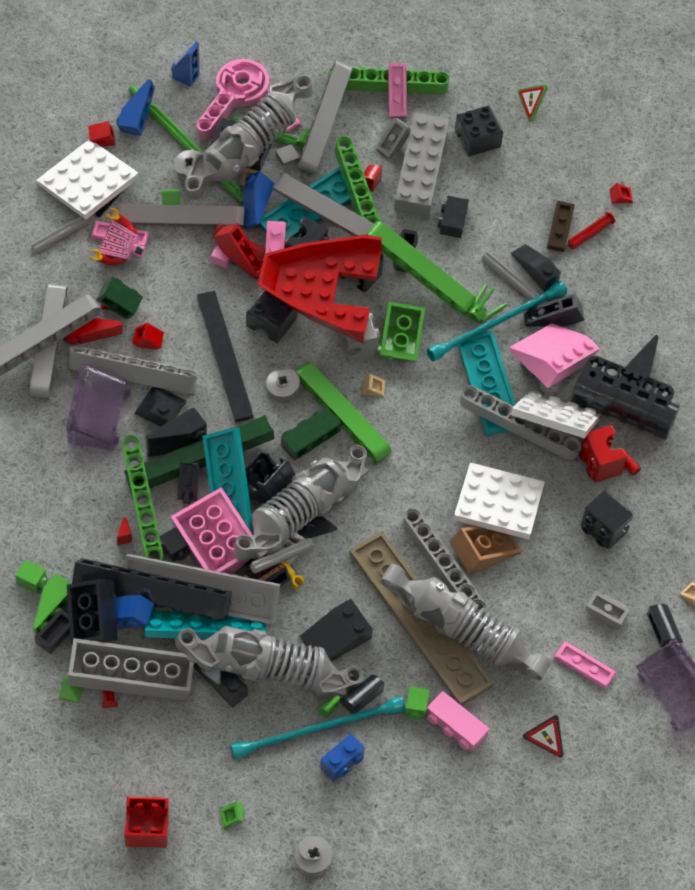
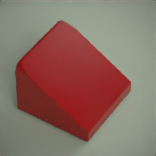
(620, 194)
(124, 534)

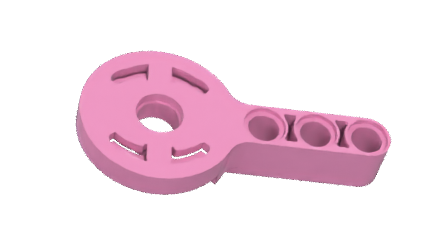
(235, 94)

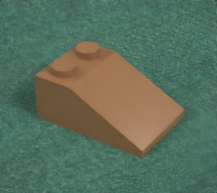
(483, 548)

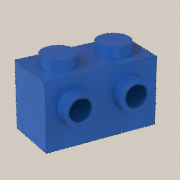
(132, 611)
(342, 757)

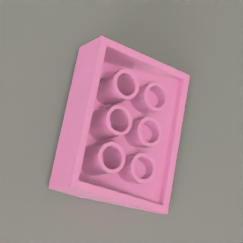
(554, 353)
(212, 531)

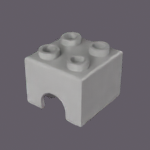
(357, 351)

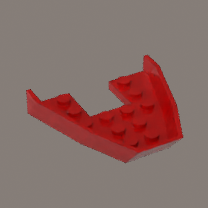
(308, 278)

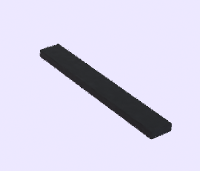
(225, 356)

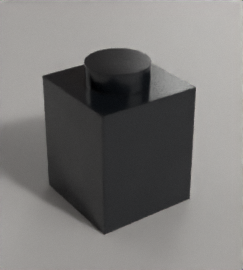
(175, 544)

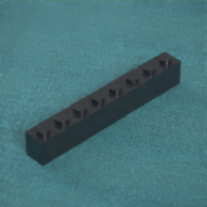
(158, 589)

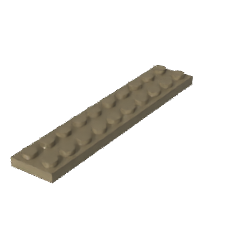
(446, 656)

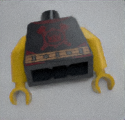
(279, 574)

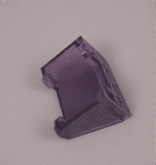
(96, 408)
(673, 679)

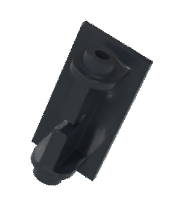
(188, 482)

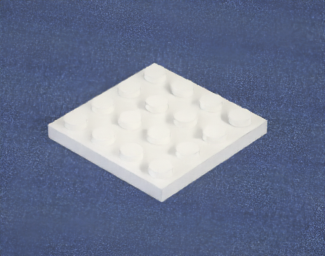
(87, 179)
(556, 414)
(499, 501)

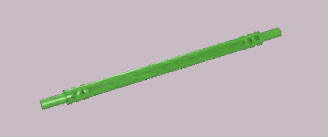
(186, 142)

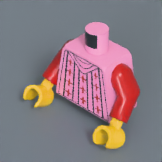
(118, 242)

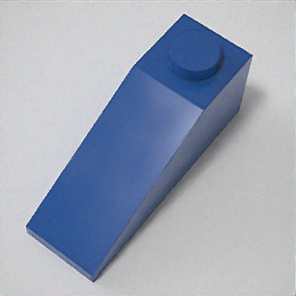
(187, 67)
(135, 111)
(255, 198)

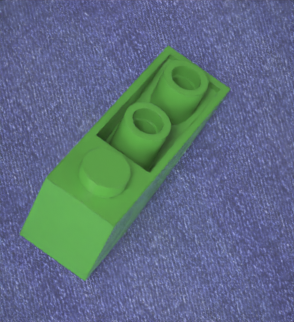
(52, 600)

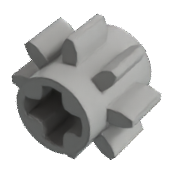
(553, 390)

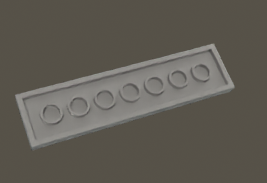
(249, 599)

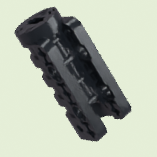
(625, 399)

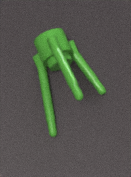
(477, 311)

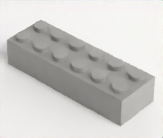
(421, 165)
(130, 670)

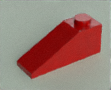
(239, 249)
(95, 330)

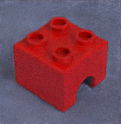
(599, 457)
(146, 822)

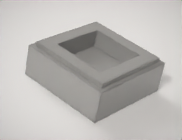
(287, 155)

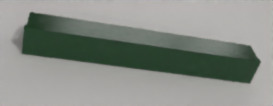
(167, 466)

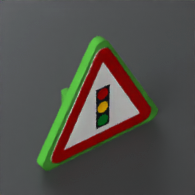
(531, 99)

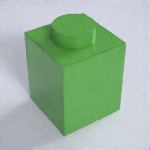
(31, 576)
(417, 703)

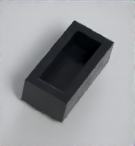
(54, 632)

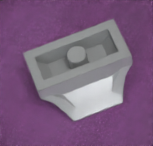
(393, 137)
(607, 609)

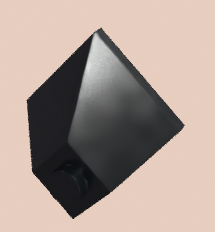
(160, 406)

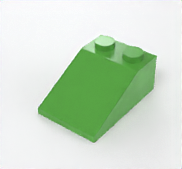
(402, 331)

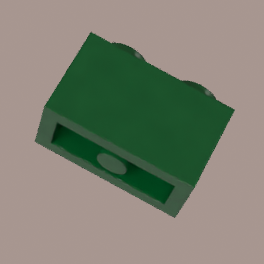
(119, 298)

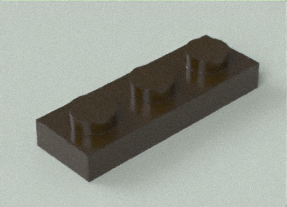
(560, 226)

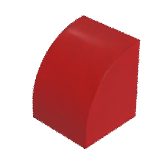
(102, 134)
(373, 176)
(148, 337)

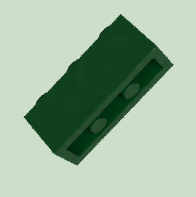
(310, 433)

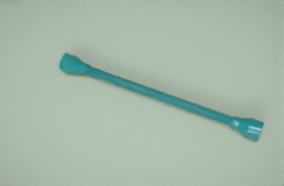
(439, 350)
(393, 706)

